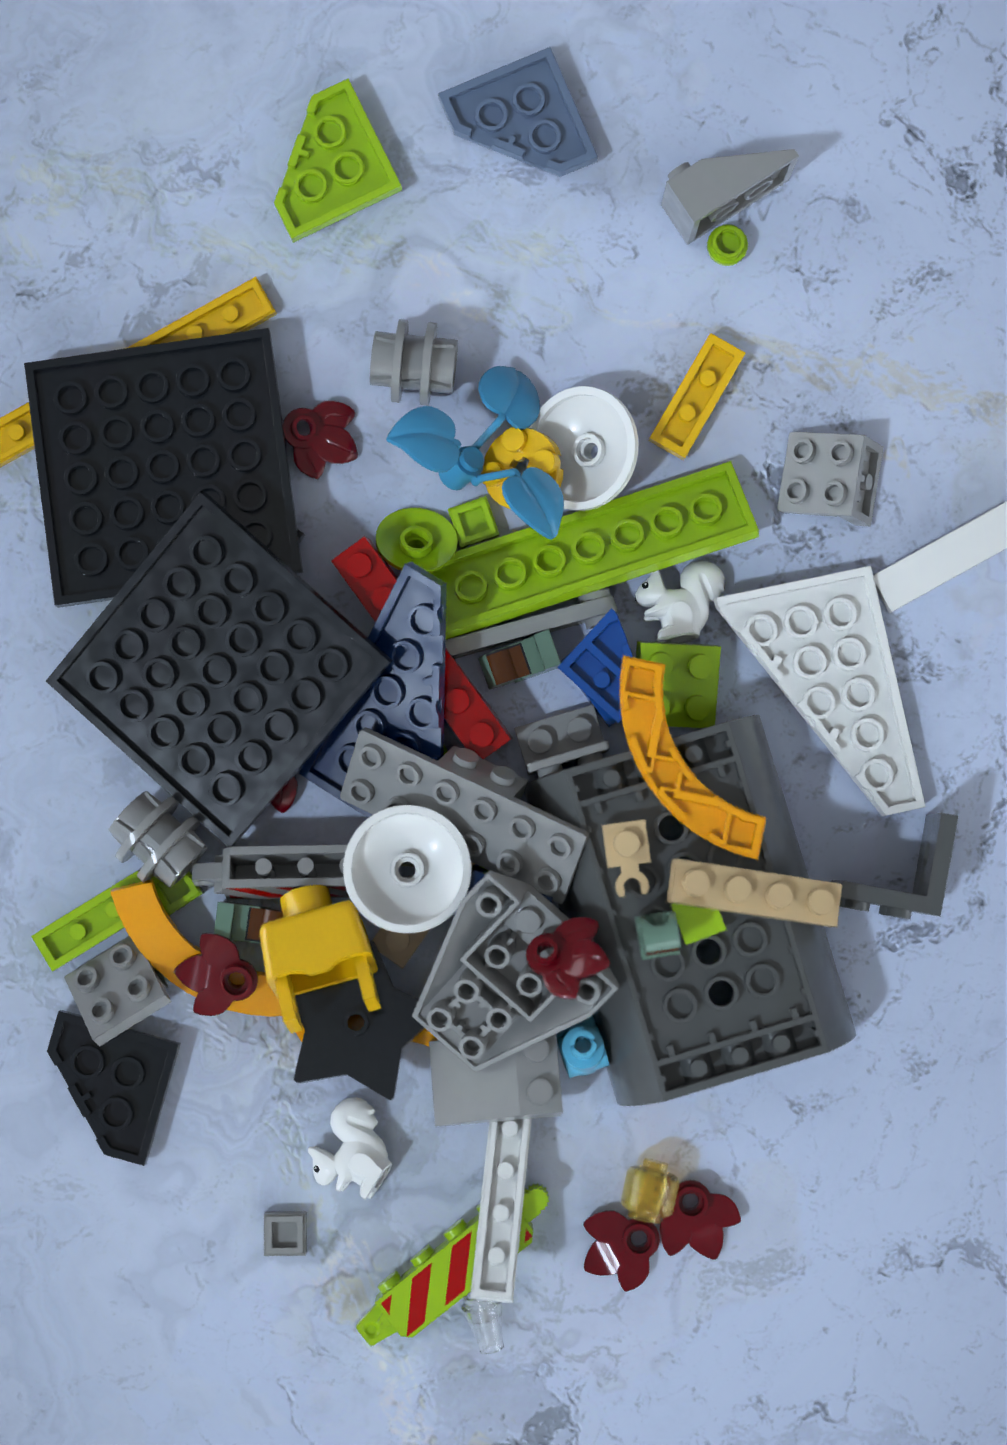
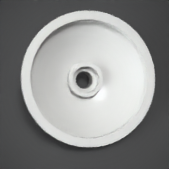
(578, 422)
(414, 837)

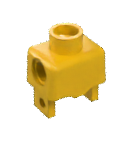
(316, 948)

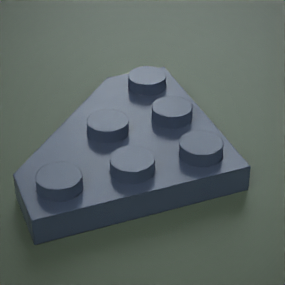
(522, 114)

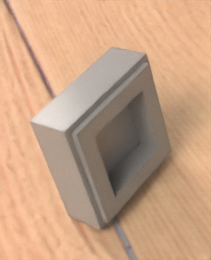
(285, 1233)

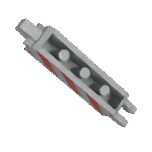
(274, 870)

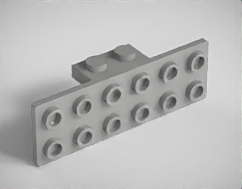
(477, 800)

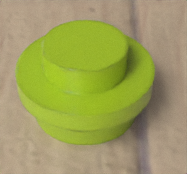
(727, 245)

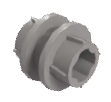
(413, 362)
(157, 839)

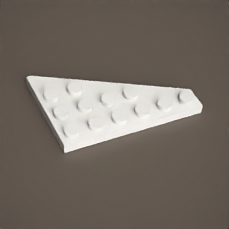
(835, 665)

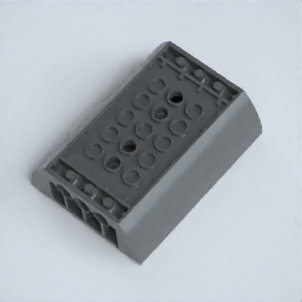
(660, 1022)

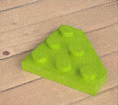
(333, 165)

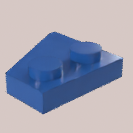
(598, 661)

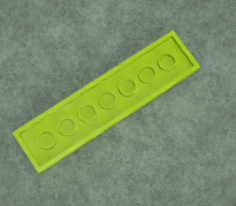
(596, 549)

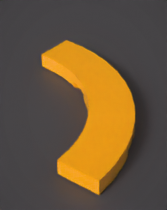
(667, 772)
(166, 947)

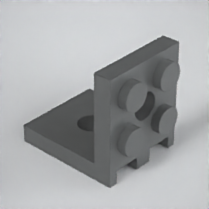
(929, 878)

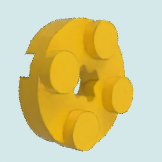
(515, 447)

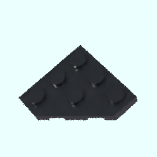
(115, 1084)

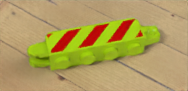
(438, 1277)

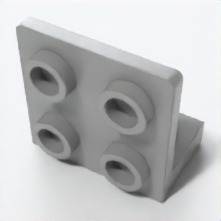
(831, 476)
(561, 741)

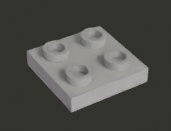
(117, 990)

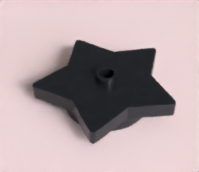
(365, 1055)

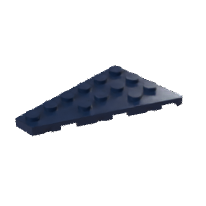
(409, 694)

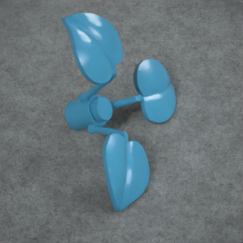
(429, 440)

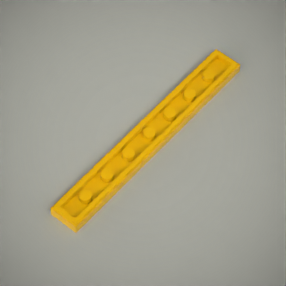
(230, 313)

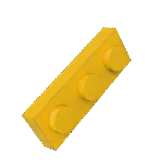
(696, 396)

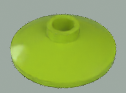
(416, 537)

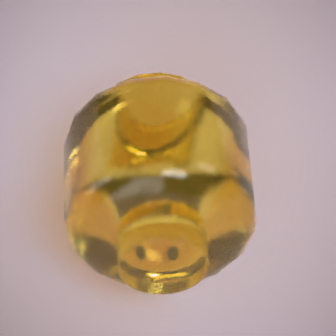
(649, 1191)

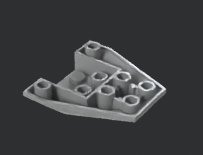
(482, 990)

